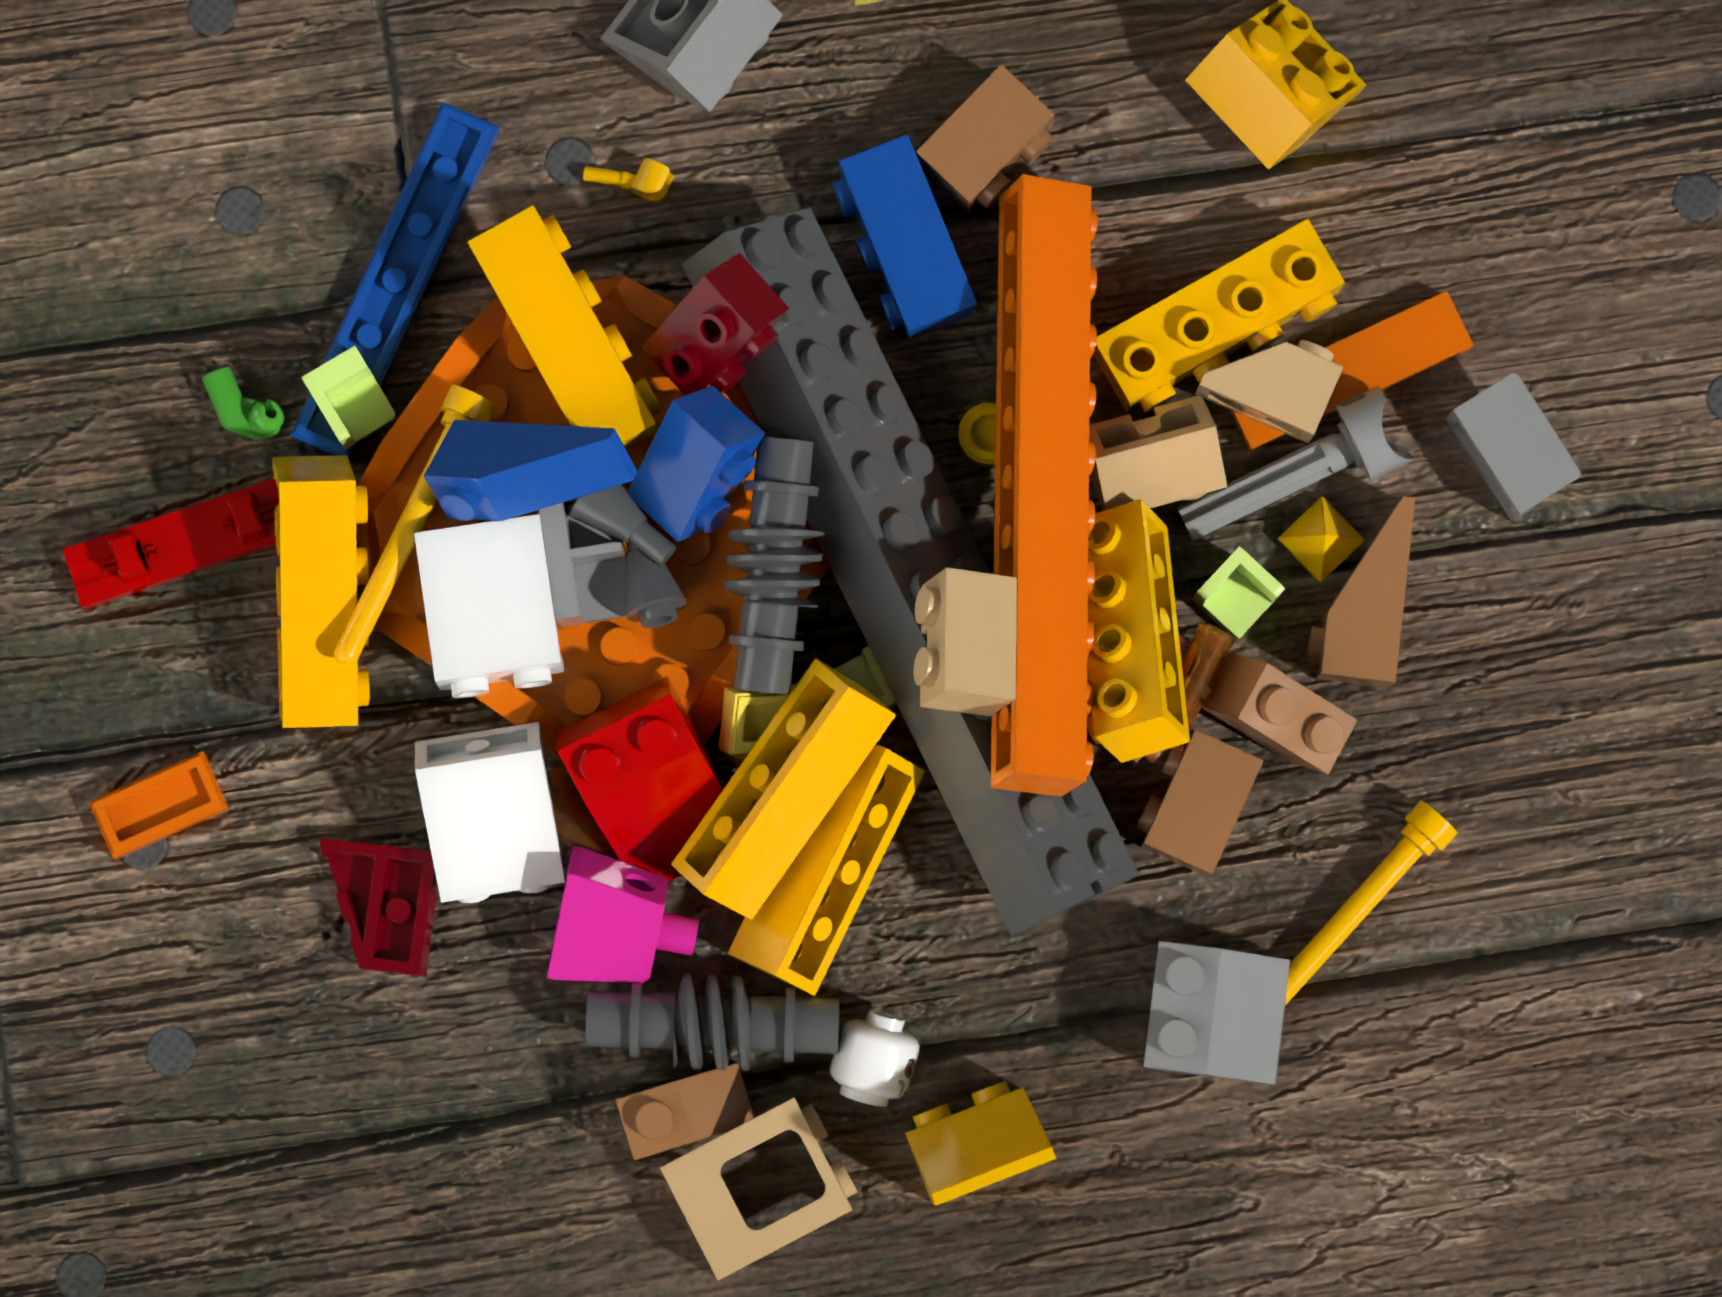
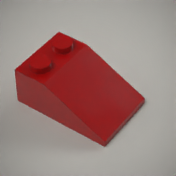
(642, 775)

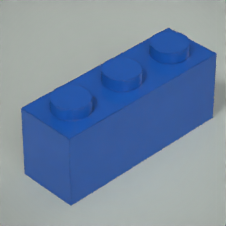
(904, 239)

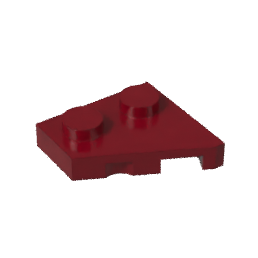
(388, 903)

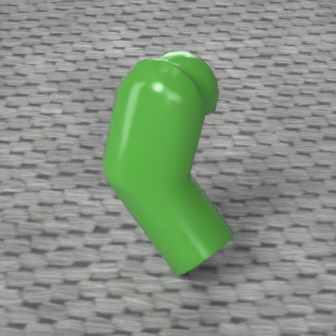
(239, 413)

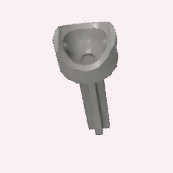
(1359, 441)

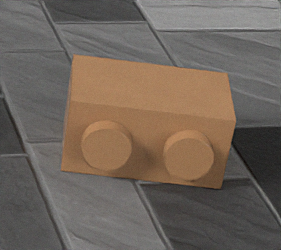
(987, 140)
(1279, 713)
(1199, 803)

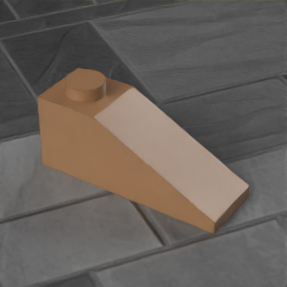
(1365, 619)

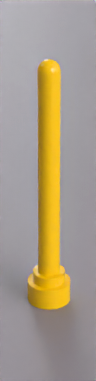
(457, 405)
(1422, 835)

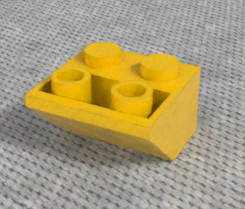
(1275, 81)

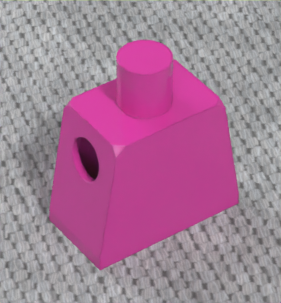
(614, 922)

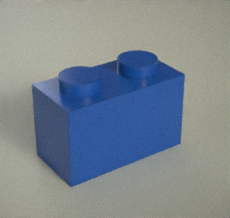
(696, 464)

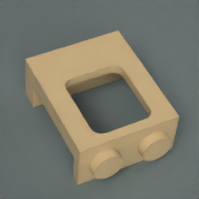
(712, 1211)

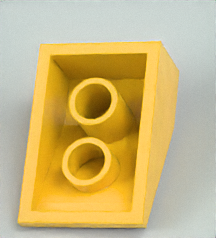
(979, 1143)

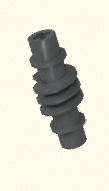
(773, 565)
(713, 1022)

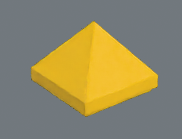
(1321, 539)

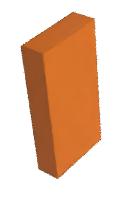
(159, 805)

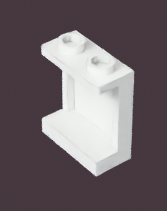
(488, 605)
(489, 813)

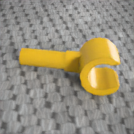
(649, 183)

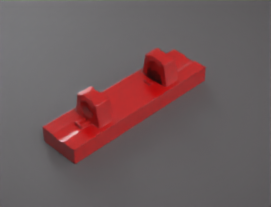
(174, 545)

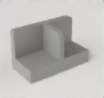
(1513, 446)
(583, 568)

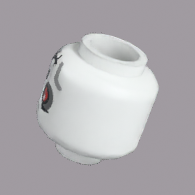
(874, 1059)

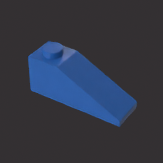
(519, 467)

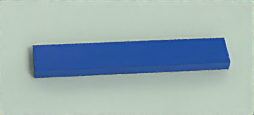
(406, 256)

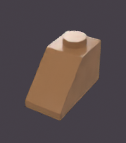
(685, 1111)

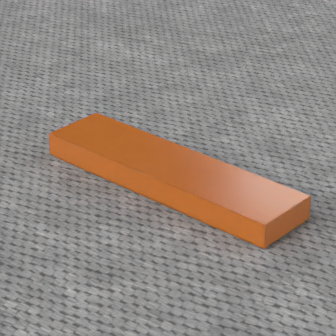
(1383, 357)

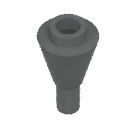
(619, 516)
(650, 591)

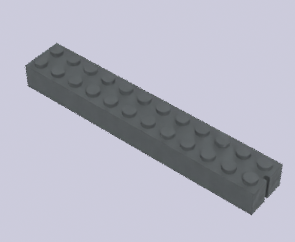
(885, 536)

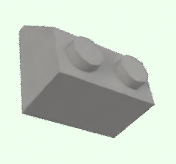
(692, 44)
(1216, 1013)

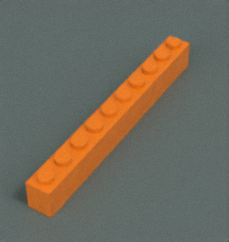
(1044, 480)

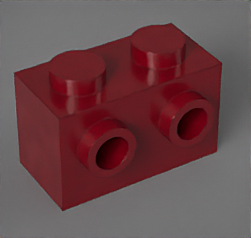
(716, 328)

